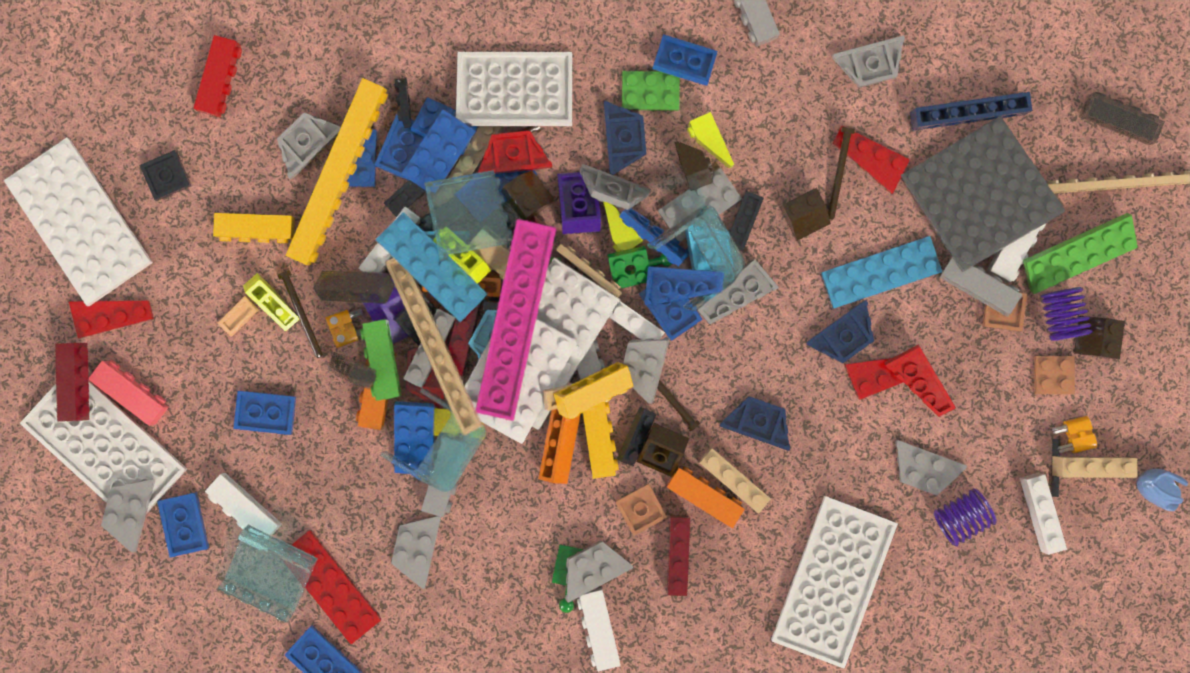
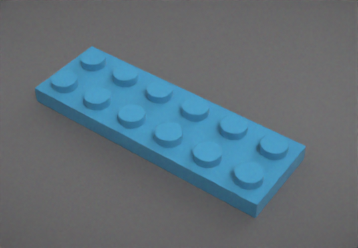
(421, 259)
(881, 272)

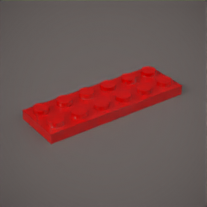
(336, 592)

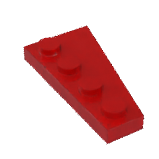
(875, 159)
(108, 315)
(918, 374)
(871, 377)

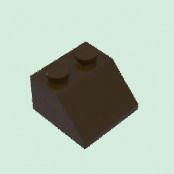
(695, 166)
(527, 195)
(806, 214)
(1103, 341)
(663, 450)

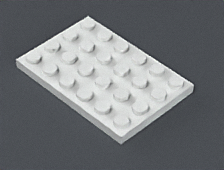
(514, 88)
(545, 362)

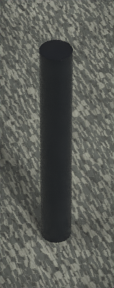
(1055, 479)

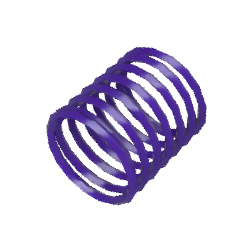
(1056, 305)
(964, 511)

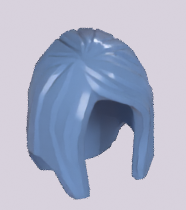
(1160, 489)

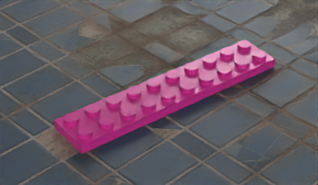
(515, 320)

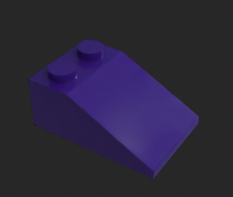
(577, 208)
(388, 311)

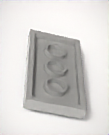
(719, 195)

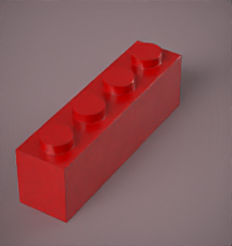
(217, 76)

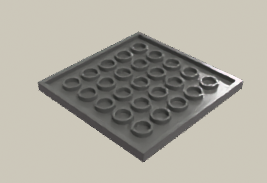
(982, 194)

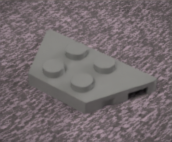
(871, 62)
(304, 141)
(612, 188)
(645, 365)
(926, 469)
(127, 512)
(415, 549)
(592, 569)

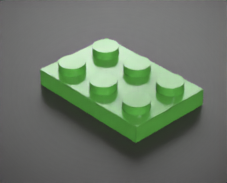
(650, 91)

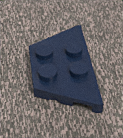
(624, 136)
(845, 335)
(760, 422)

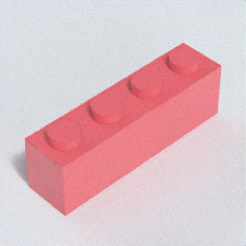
(128, 392)

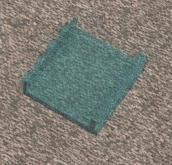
(467, 213)
(268, 573)

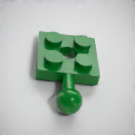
(638, 257)
(561, 571)

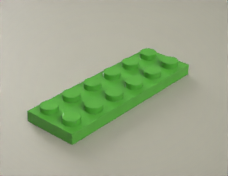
(1080, 253)

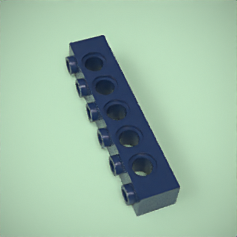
(971, 111)

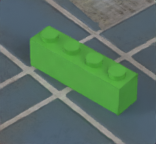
(382, 358)

